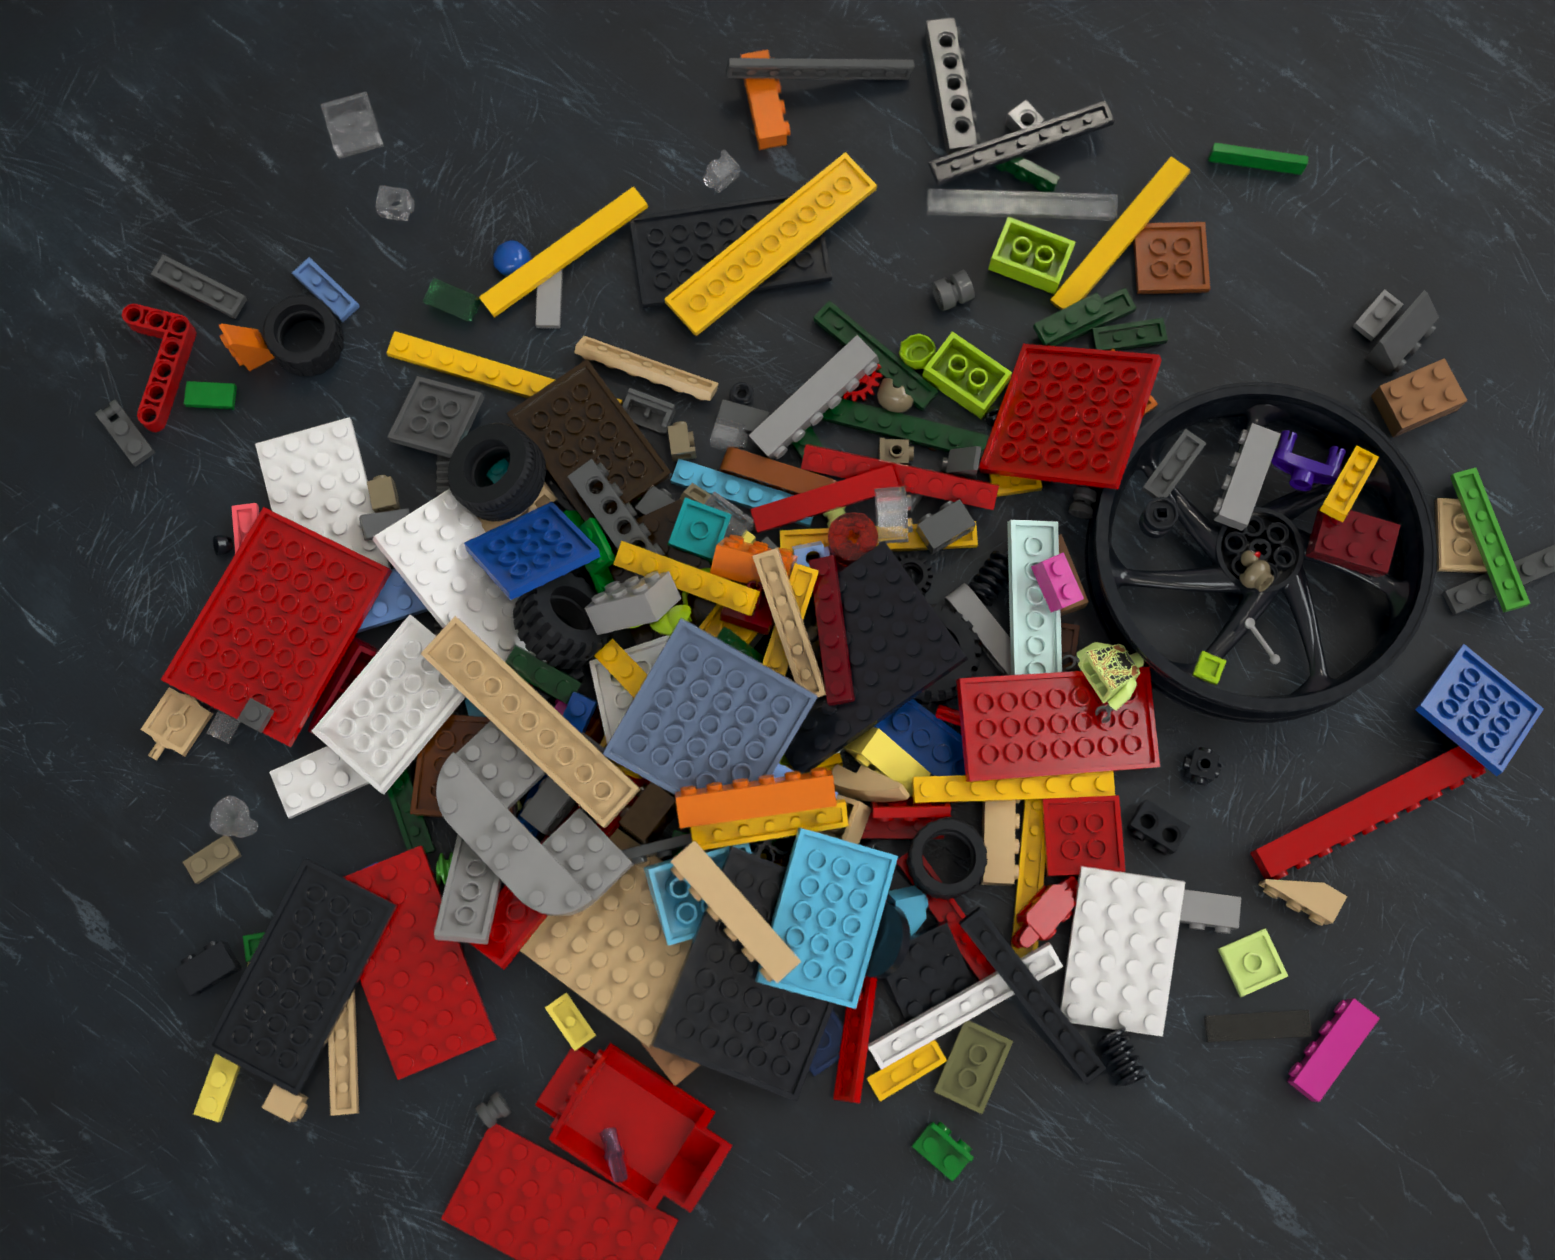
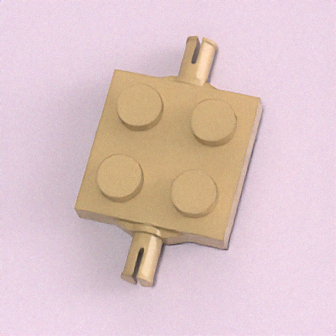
(176, 723)

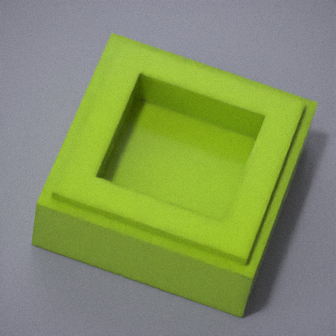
(1209, 668)

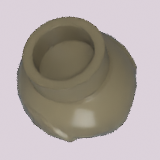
(1257, 572)

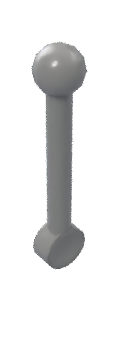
(1249, 624)

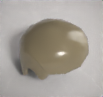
(893, 398)

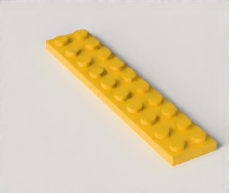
(770, 244)

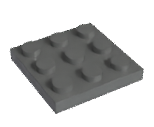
(435, 417)

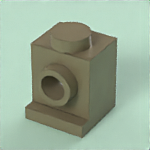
(680, 442)
(886, 447)

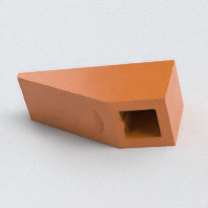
(245, 345)

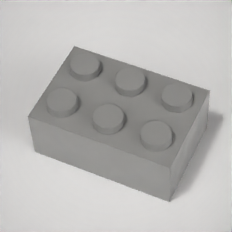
(632, 602)

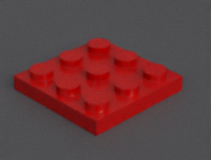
(1082, 834)

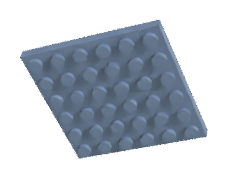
(708, 715)

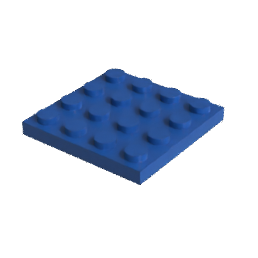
(532, 550)
(1479, 709)

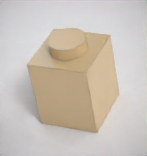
(285, 1104)

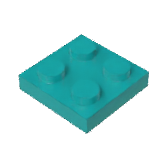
(699, 529)

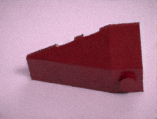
(351, 665)

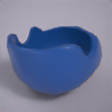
(510, 257)

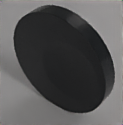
(890, 943)

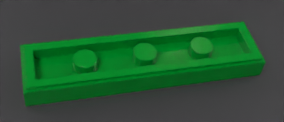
(1258, 158)

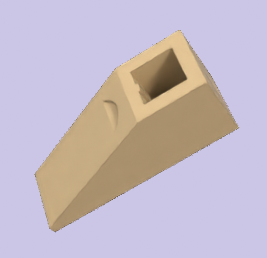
(1313, 898)

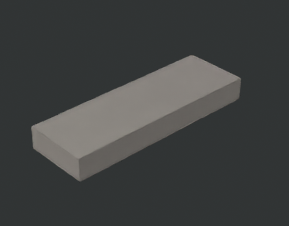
(549, 302)

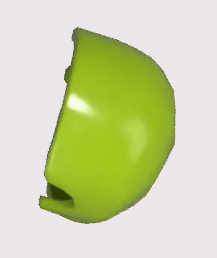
(917, 351)

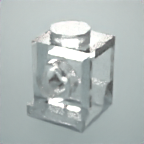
(721, 172)

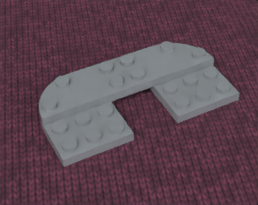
(550, 877)

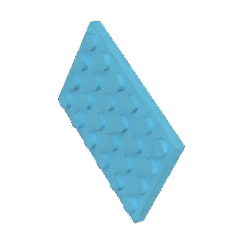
(830, 915)

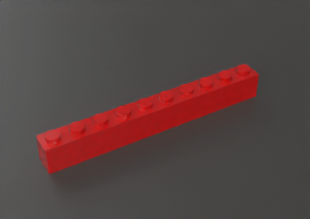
(1366, 811)

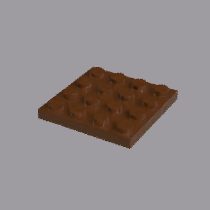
(448, 739)

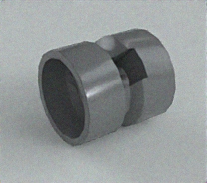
(956, 289)

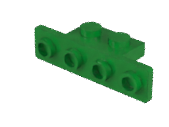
(597, 568)

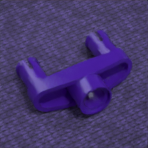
(1305, 470)

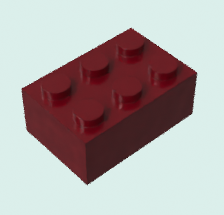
(1356, 544)

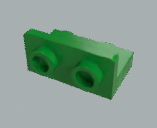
(943, 1151)

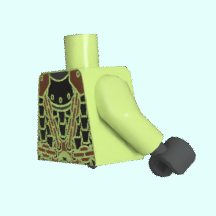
(1109, 672)

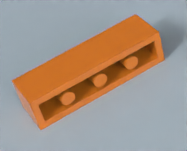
(766, 108)

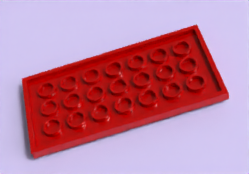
(1050, 727)
(413, 982)
(550, 1208)

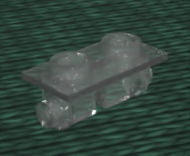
(223, 727)

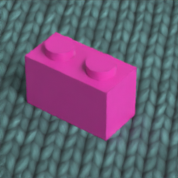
(1057, 582)

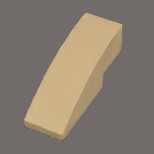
(867, 785)

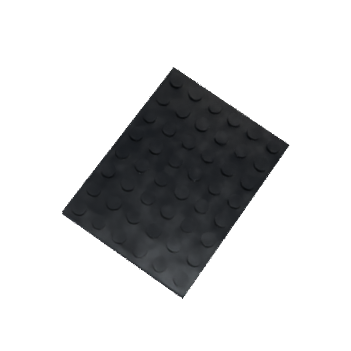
(893, 655)
(727, 1017)

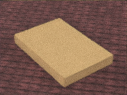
(1454, 539)

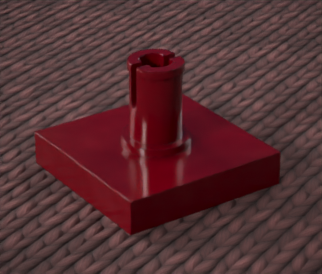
(761, 618)

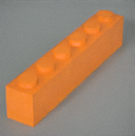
(755, 798)

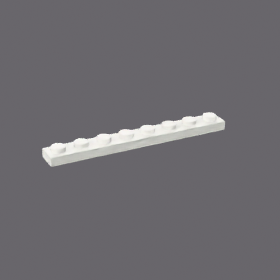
(957, 1010)

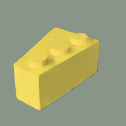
(884, 756)

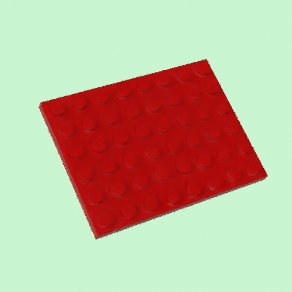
(277, 624)

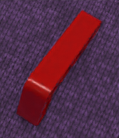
(164, 361)

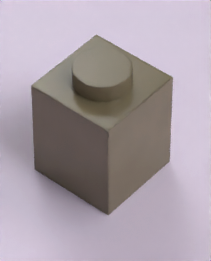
(383, 494)

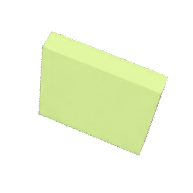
(1252, 962)

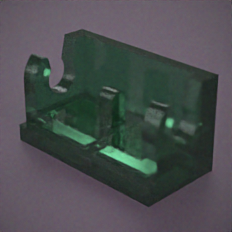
(452, 300)

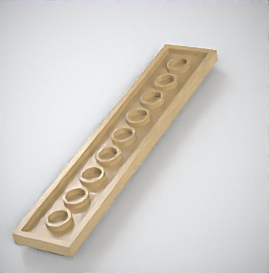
(530, 722)

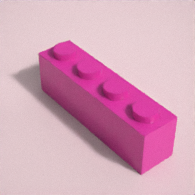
(1332, 1049)

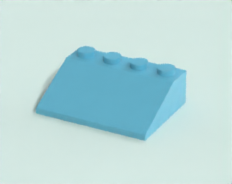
(674, 904)

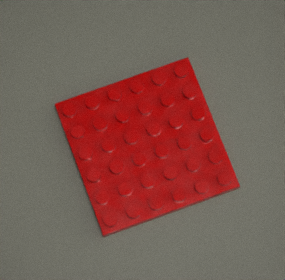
(1070, 415)

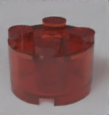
(851, 525)

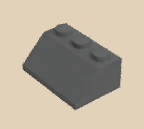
(1404, 336)

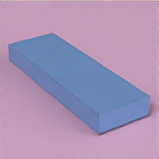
(325, 289)

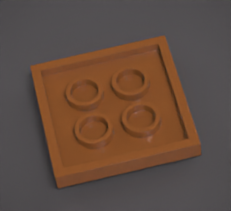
(1172, 258)

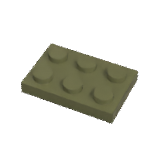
(973, 1066)

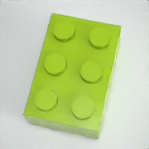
(1031, 255)
(966, 375)

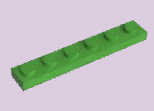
(1490, 540)

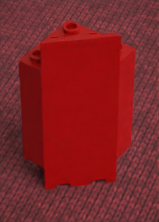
(655, 1124)

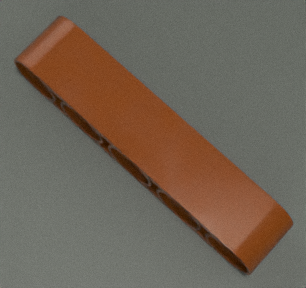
(770, 472)

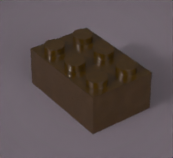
(648, 814)

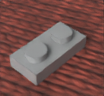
(1377, 315)

